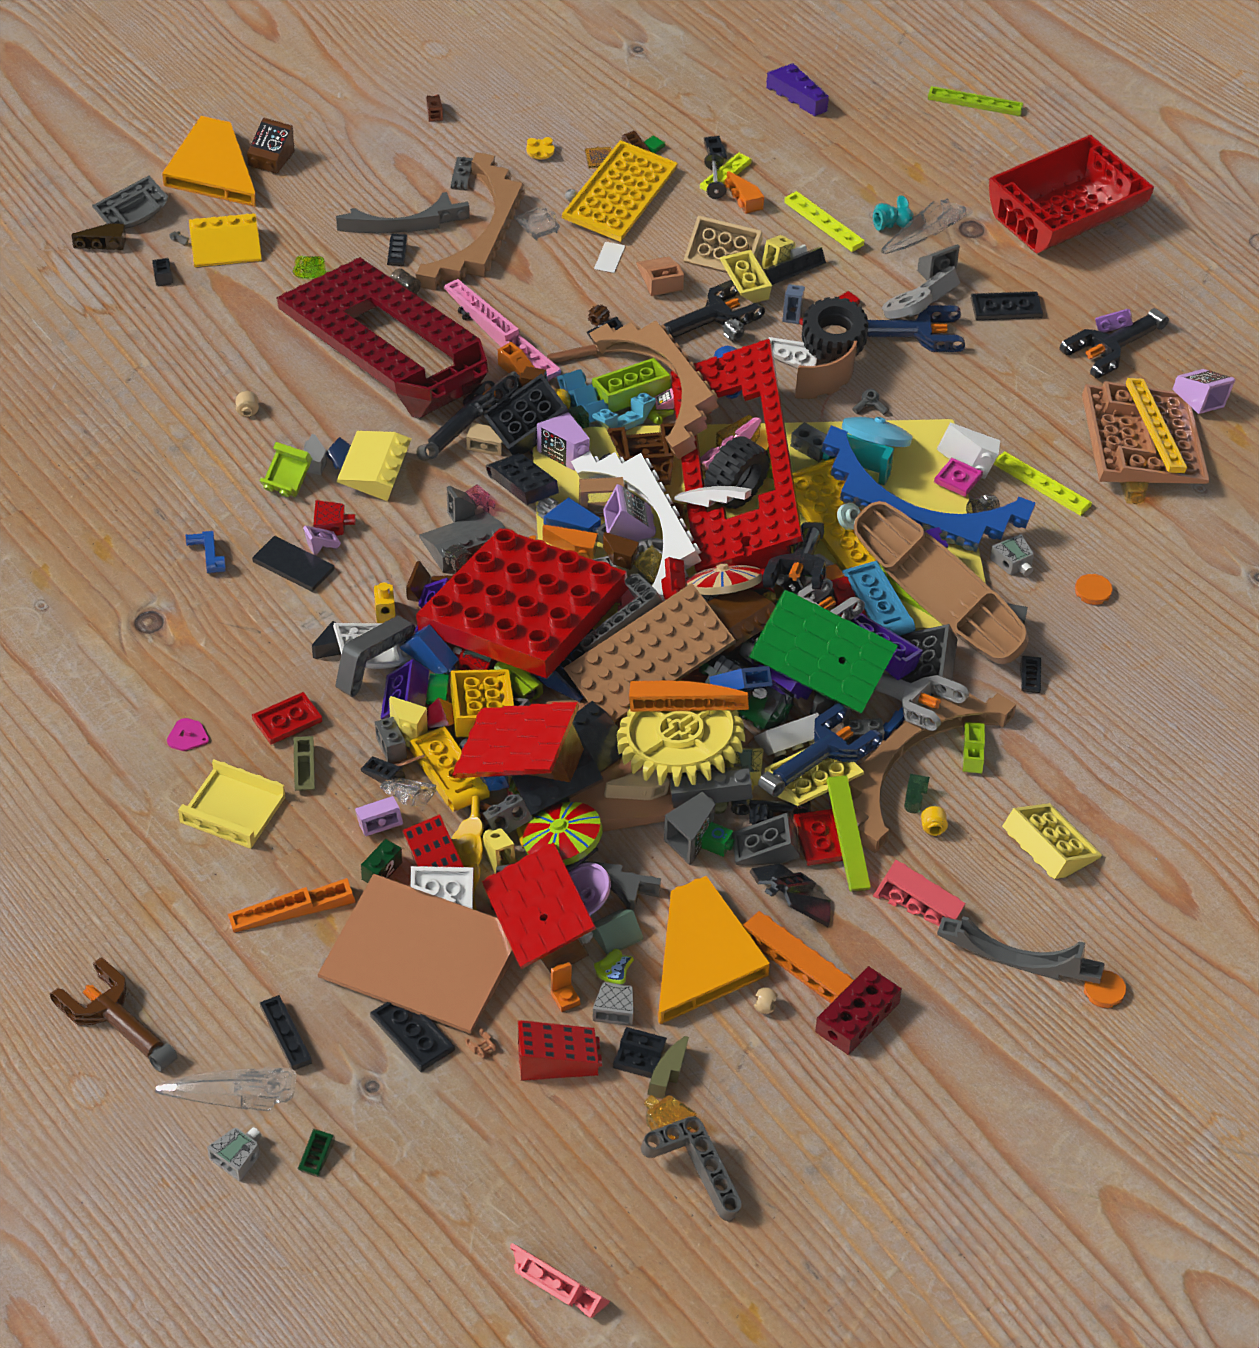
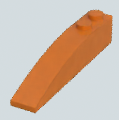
(684, 696)

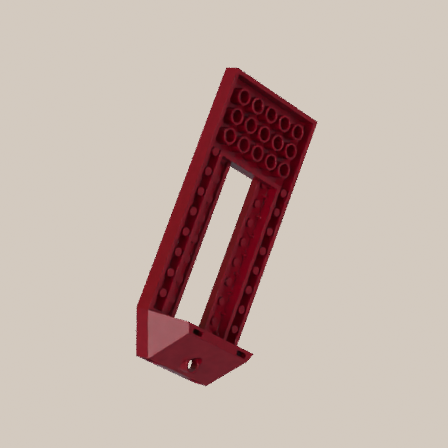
(333, 301)

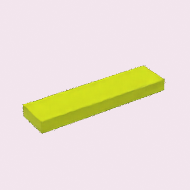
(734, 165)

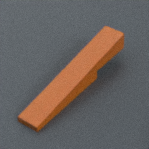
(293, 905)

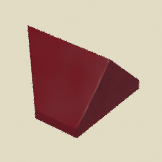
(439, 714)

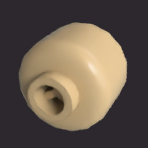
(247, 403)

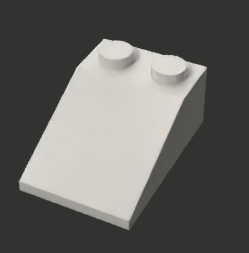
(969, 447)

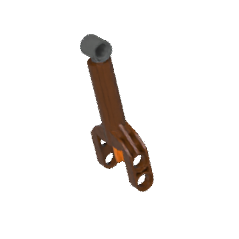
(110, 1008)

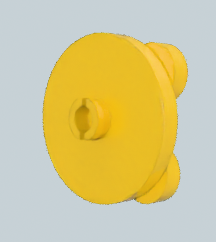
(540, 148)

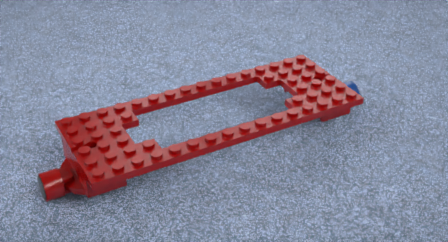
(776, 525)

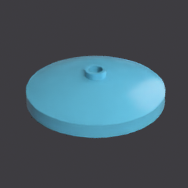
(877, 431)

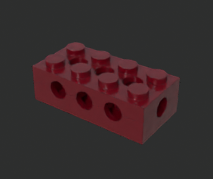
(858, 1010)

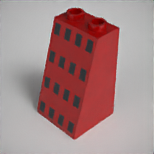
(431, 844)
(557, 1051)

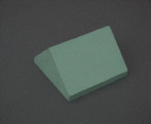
(617, 930)

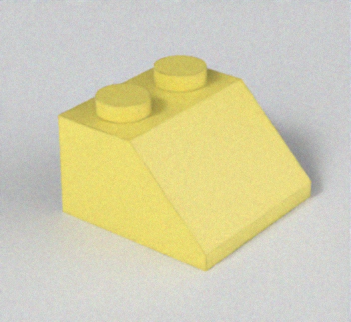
(409, 718)

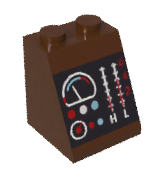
(271, 146)

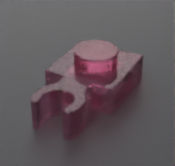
(481, 497)

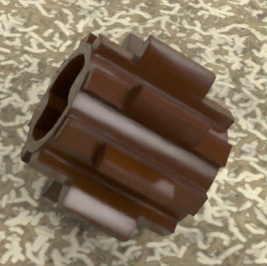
(598, 315)

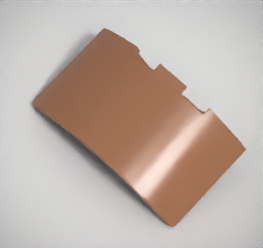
(826, 377)

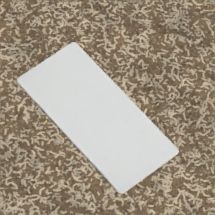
(609, 257)

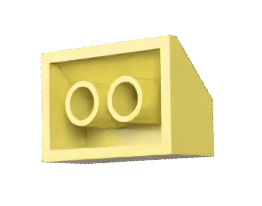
(747, 276)

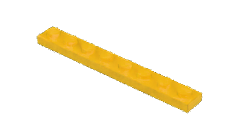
(1156, 425)

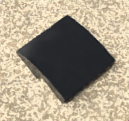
(639, 1052)

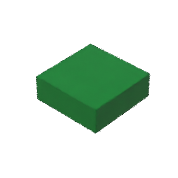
(654, 144)

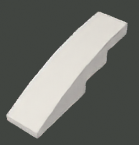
(708, 495)

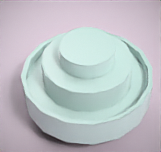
(847, 514)

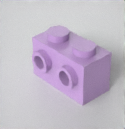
(379, 816)

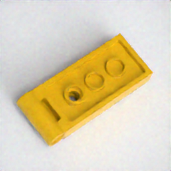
(438, 764)

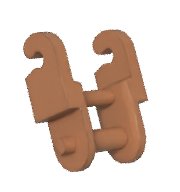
(476, 1048)

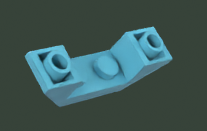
(640, 408)

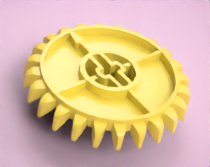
(680, 742)

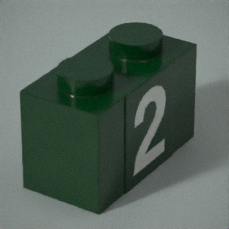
(382, 861)

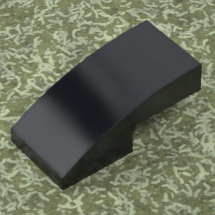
(714, 145)

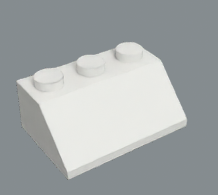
(787, 736)

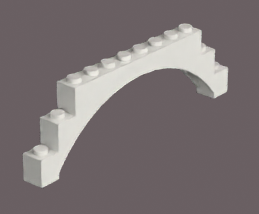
(644, 483)

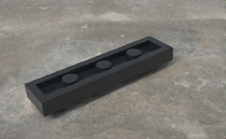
(795, 265)
(285, 1032)

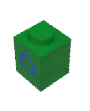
(717, 839)

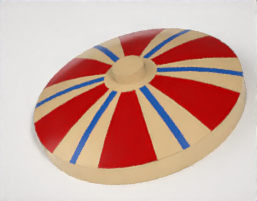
(725, 579)

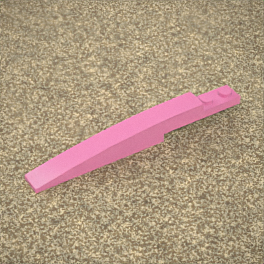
(498, 326)

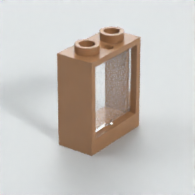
(596, 492)

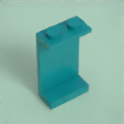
(871, 456)

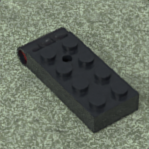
(523, 478)

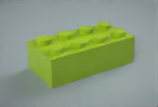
(623, 384)

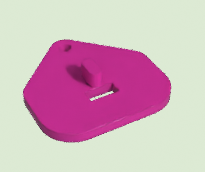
(192, 738)

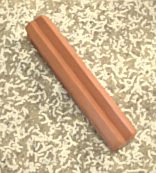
(572, 353)

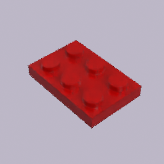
(287, 718)
(818, 837)

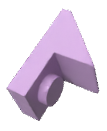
(318, 538)

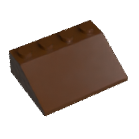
(743, 615)

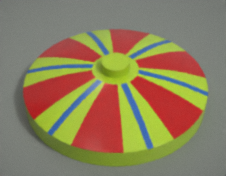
(570, 825)

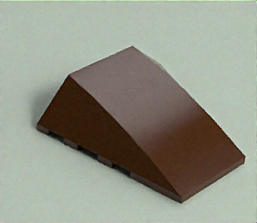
(650, 446)

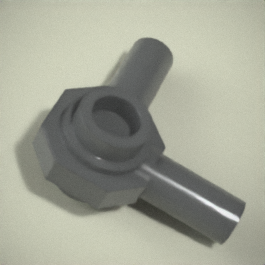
(870, 398)

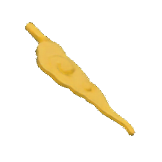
(469, 842)

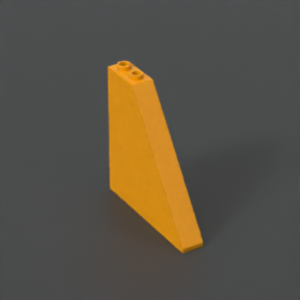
(211, 164)
(704, 951)

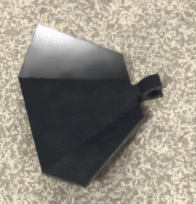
(797, 889)

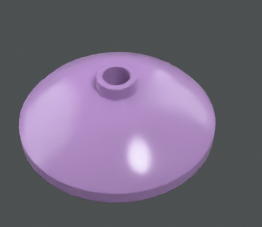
(592, 884)

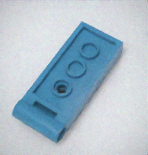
(879, 598)

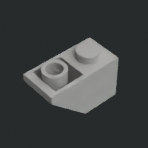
(318, 453)

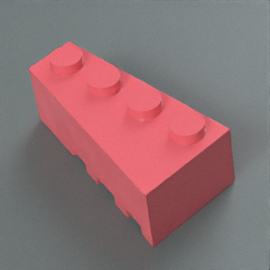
(918, 894)

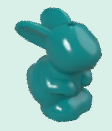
(887, 215)

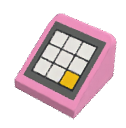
(665, 400)

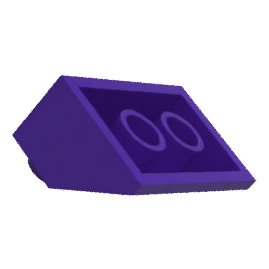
(407, 684)

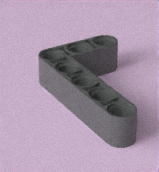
(644, 600)
(366, 647)
(700, 1159)

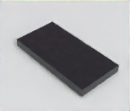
(1006, 305)
(293, 563)
(413, 1035)

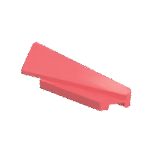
(557, 1282)

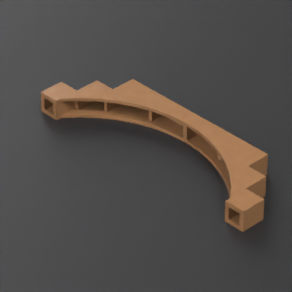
(478, 256)
(655, 343)
(867, 787)

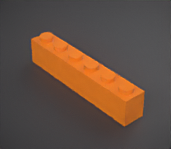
(797, 957)

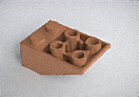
(661, 275)

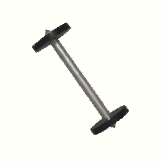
(715, 189)

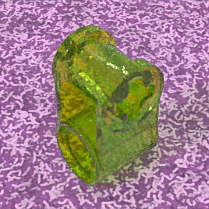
(311, 267)

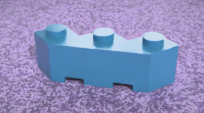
(581, 394)

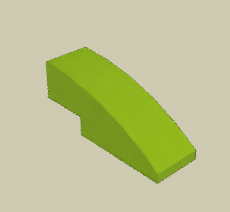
(973, 747)

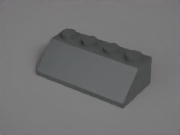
(723, 787)

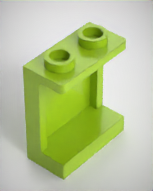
(286, 470)

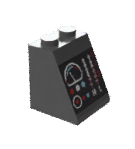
(687, 824)

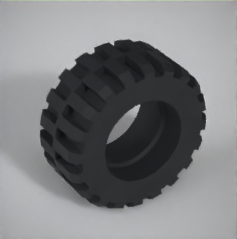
(839, 313)
(738, 465)

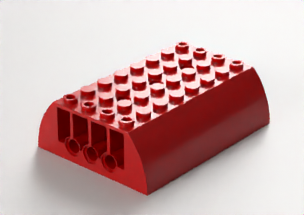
(1066, 193)

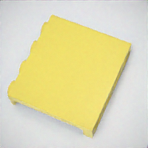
(233, 804)

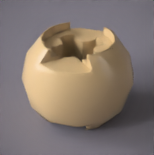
(765, 1000)

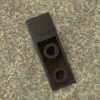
(101, 237)

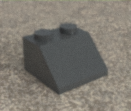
(935, 262)

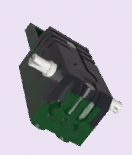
(767, 705)

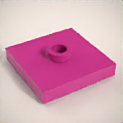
(958, 477)

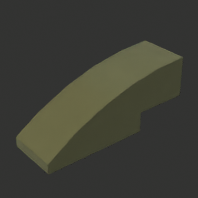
(304, 763)
(668, 1068)

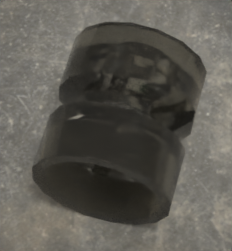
(406, 280)
(983, 503)
(457, 556)

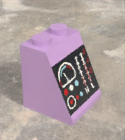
(1204, 389)
(562, 439)
(628, 515)

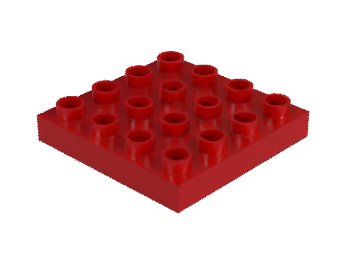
(523, 602)

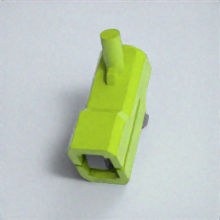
(522, 682)

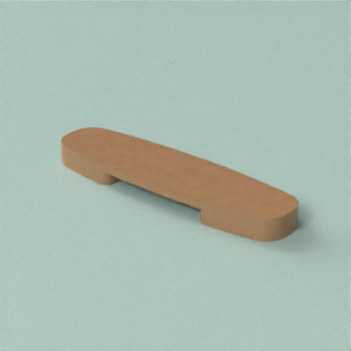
(941, 583)

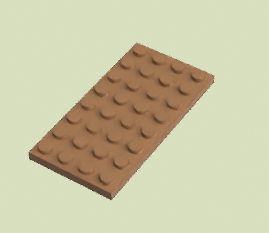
(654, 647)

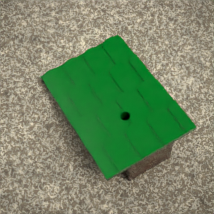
(823, 651)

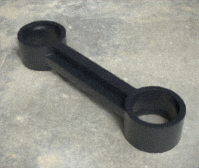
(776, 806)

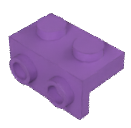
(1114, 320)

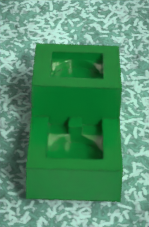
(437, 687)

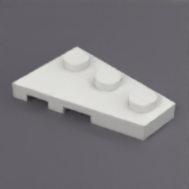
(792, 352)
(445, 882)

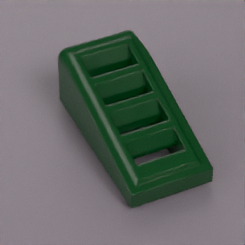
(320, 1136)

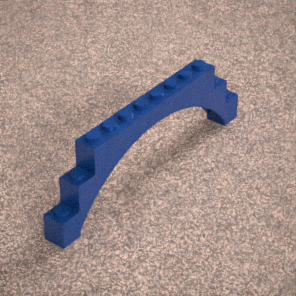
(957, 529)

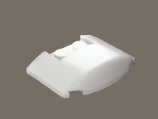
(389, 659)

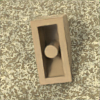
(483, 439)

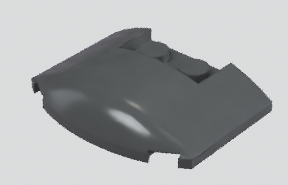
(132, 204)

